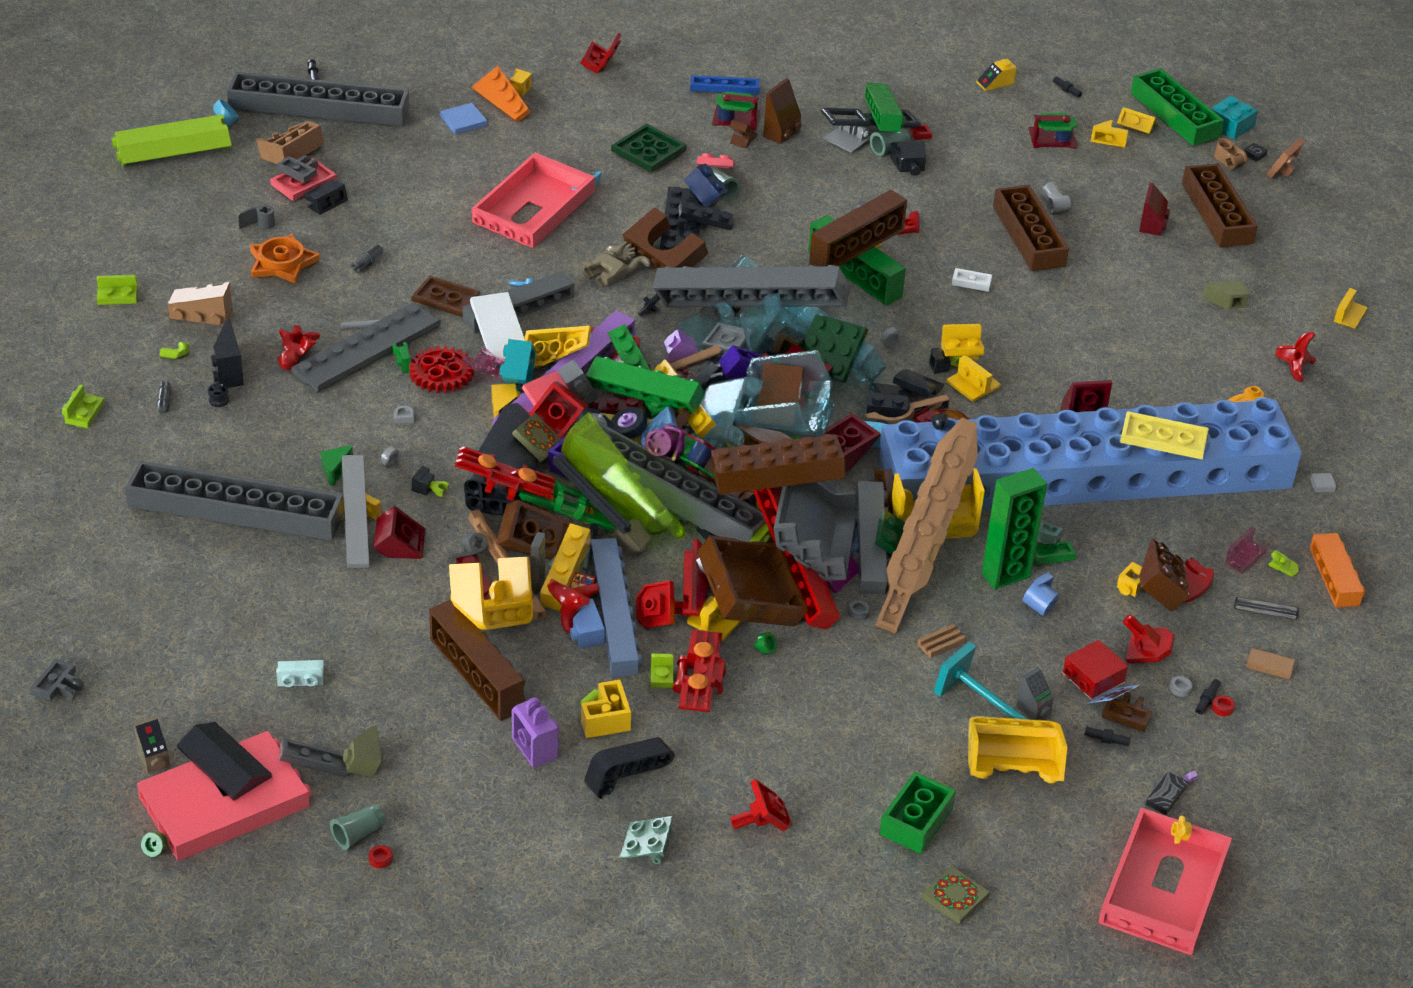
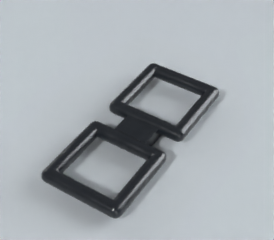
(865, 119)

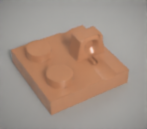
(1284, 163)

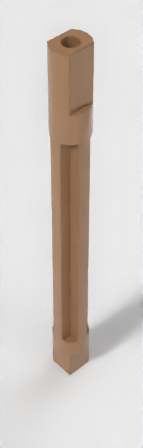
(481, 526)

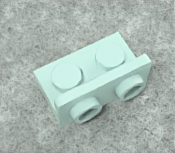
(300, 673)

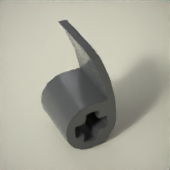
(262, 214)
(469, 549)

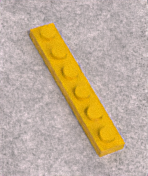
(701, 420)

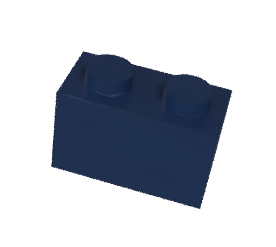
(705, 185)

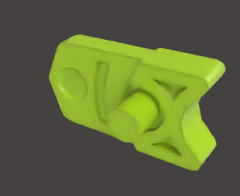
(1283, 563)

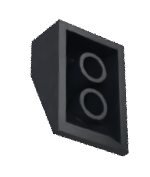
(227, 358)
(887, 400)

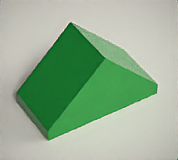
(332, 462)

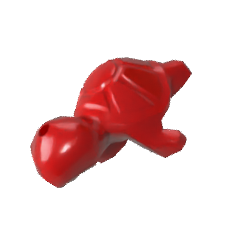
(295, 345)

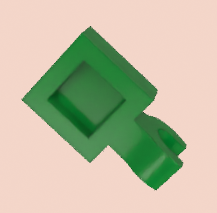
(402, 357)

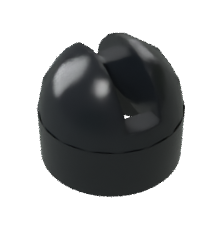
(940, 421)

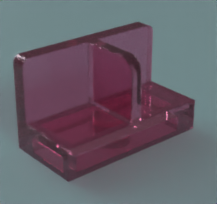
(486, 363)
(1244, 552)

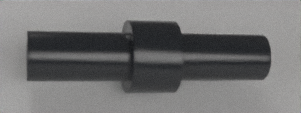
(1067, 87)
(1207, 696)
(1107, 736)

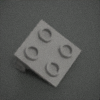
(849, 137)

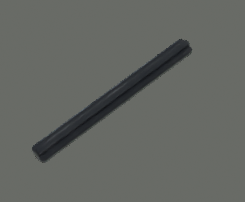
(592, 494)

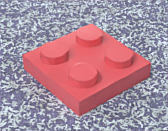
(722, 162)

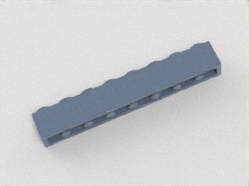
(614, 607)

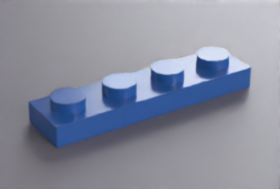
(723, 84)

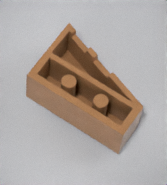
(295, 143)
(202, 305)

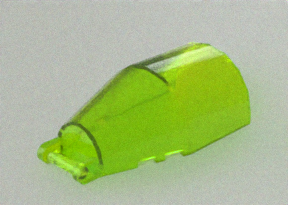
(605, 469)

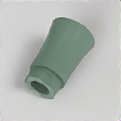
(881, 141)
(731, 183)
(357, 825)

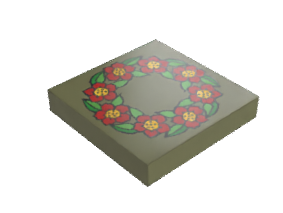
(536, 436)
(955, 895)

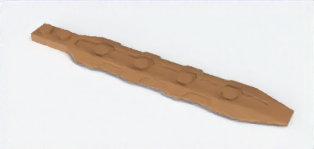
(928, 523)

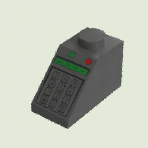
(1035, 695)

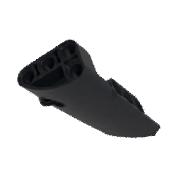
(507, 451)

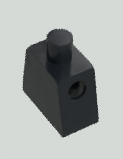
(909, 156)

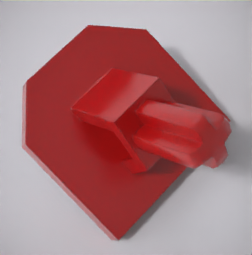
(657, 605)
(1147, 643)
(765, 810)

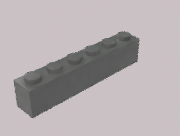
(531, 297)
(871, 558)

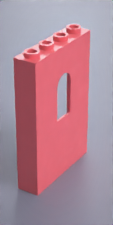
(540, 183)
(198, 817)
(1154, 913)

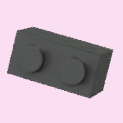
(578, 382)

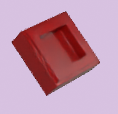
(921, 133)

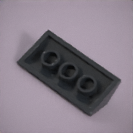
(223, 759)

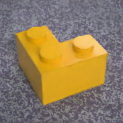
(607, 714)

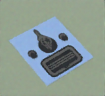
(1113, 694)

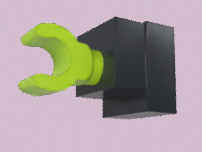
(940, 363)
(424, 482)

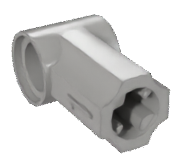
(1056, 200)

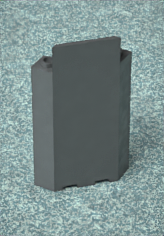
(817, 527)

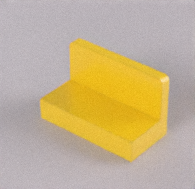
(1136, 121)
(1348, 311)

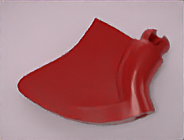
(1198, 577)

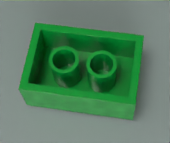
(917, 812)

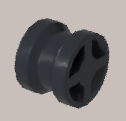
(218, 395)

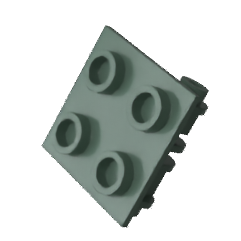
(648, 838)

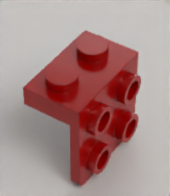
(598, 57)

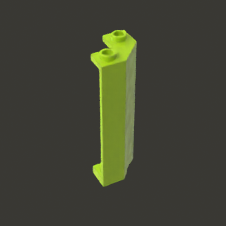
(171, 139)

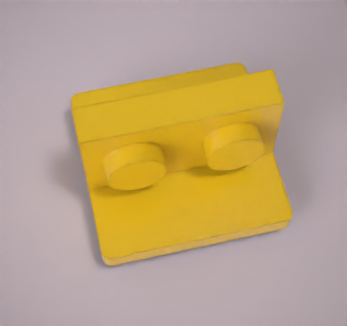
(962, 340)
(972, 380)
(712, 620)

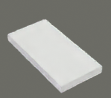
(496, 321)

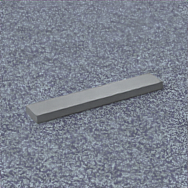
(355, 511)

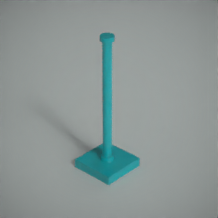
(957, 669)

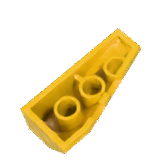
(557, 342)

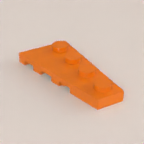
(501, 93)

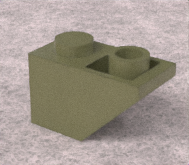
(1227, 294)

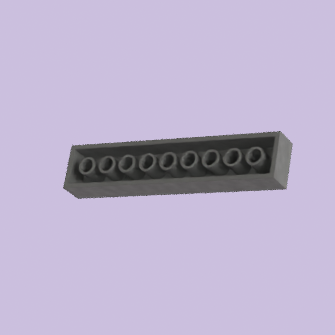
(318, 98)
(749, 285)
(689, 494)
(235, 500)

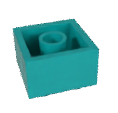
(1237, 116)
(518, 363)

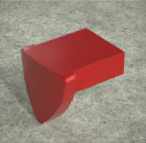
(912, 223)

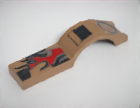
(915, 410)

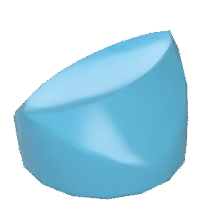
(228, 112)

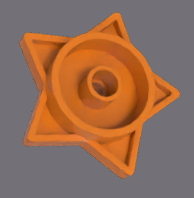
(281, 258)

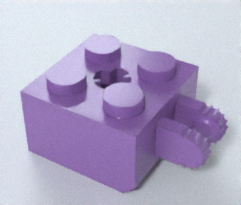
(535, 732)

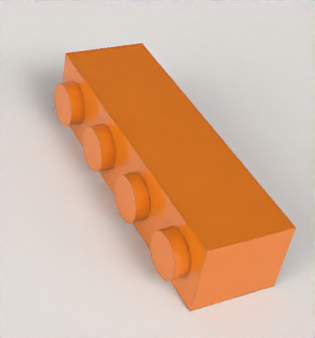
(1337, 570)

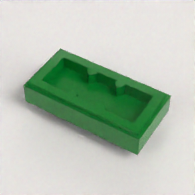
(1054, 553)

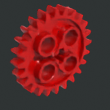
(440, 369)

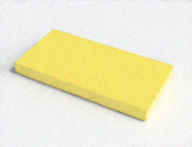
(1164, 435)

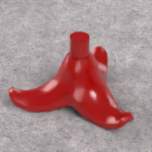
(1297, 355)
(571, 600)

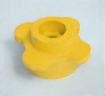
(1181, 830)

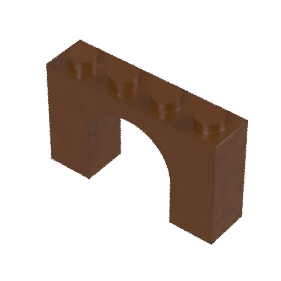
(649, 229)

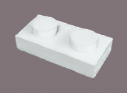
(971, 279)

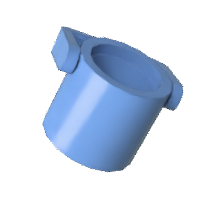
(1041, 595)

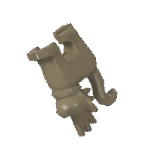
(613, 264)

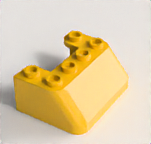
(1016, 745)

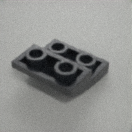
(918, 383)

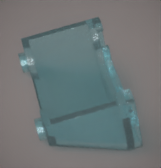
(722, 403)

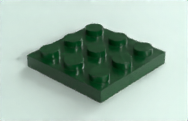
(648, 147)
(836, 343)

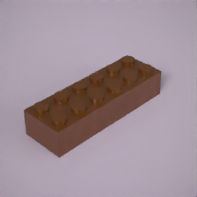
(1219, 205)
(1030, 227)
(858, 230)
(778, 464)
(476, 659)

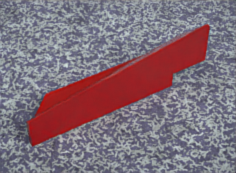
(694, 582)

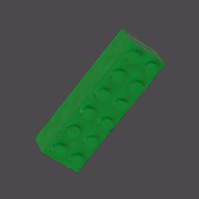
(1177, 106)
(871, 271)
(1014, 528)

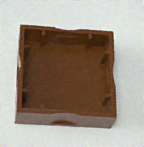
(752, 581)

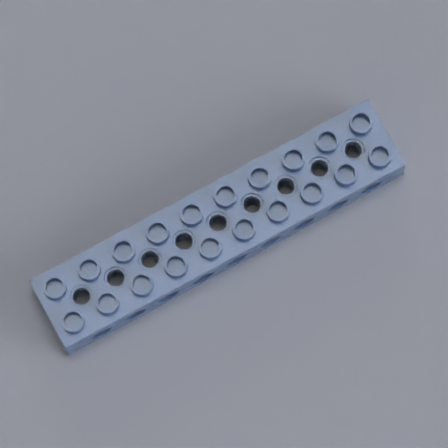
(1085, 462)

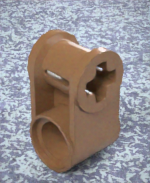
(1229, 154)

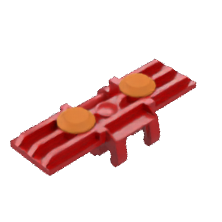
(505, 475)
(708, 671)

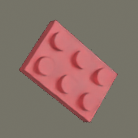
(295, 189)

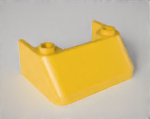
(964, 520)
(510, 595)

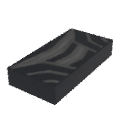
(1166, 793)

